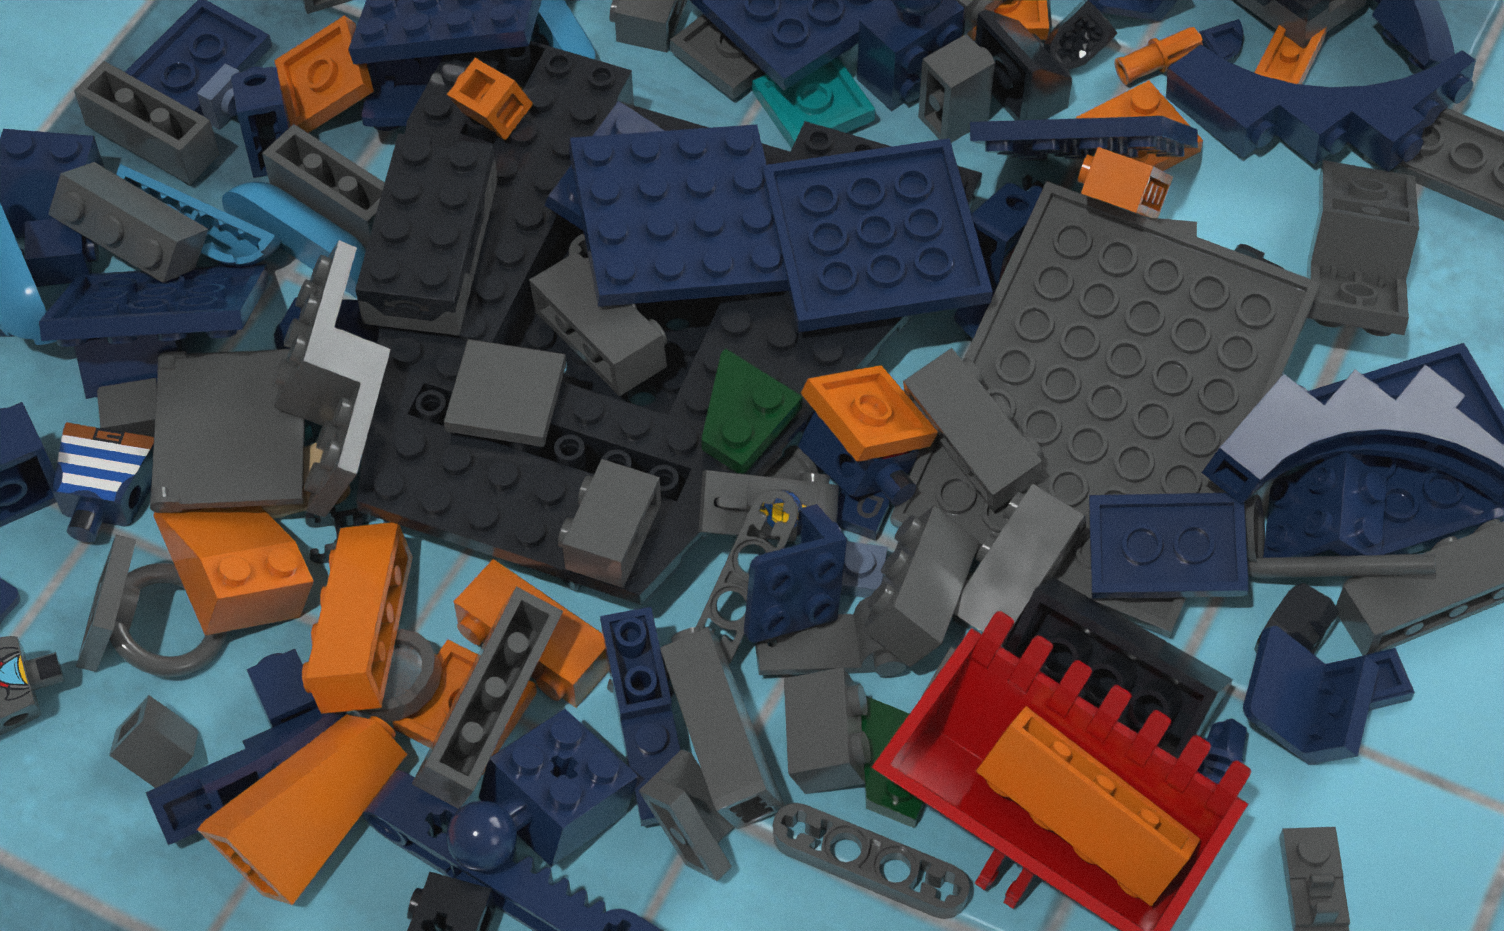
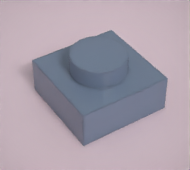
(218, 97)
(862, 569)

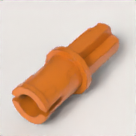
(1157, 55)

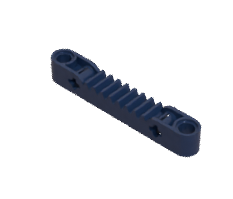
(413, 819)

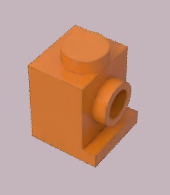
(490, 98)

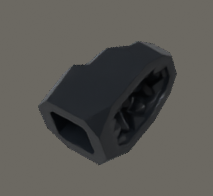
(1079, 36)
(1304, 616)

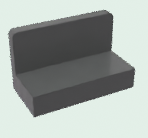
(687, 814)

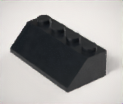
(1125, 656)

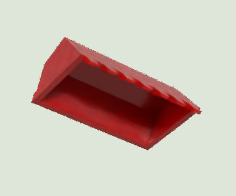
(969, 712)

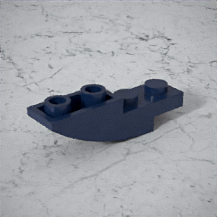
(1417, 27)
(640, 696)
(193, 798)

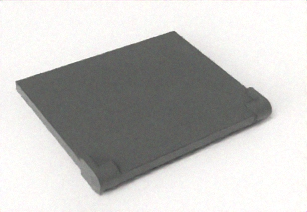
(221, 434)

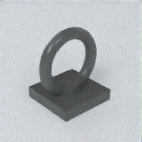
(114, 611)

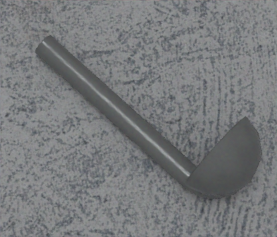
(1322, 565)

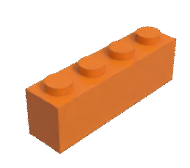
(1124, 182)
(358, 618)
(1088, 806)

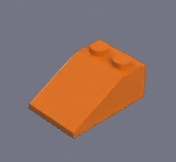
(236, 566)

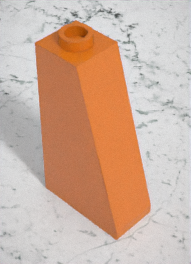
(305, 806)

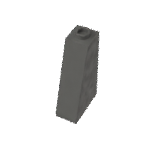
(720, 728)

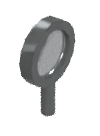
(411, 678)

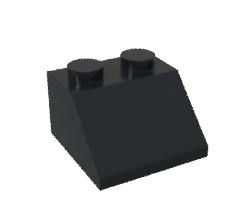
(1025, 74)

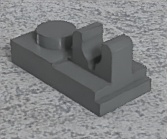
(1314, 879)

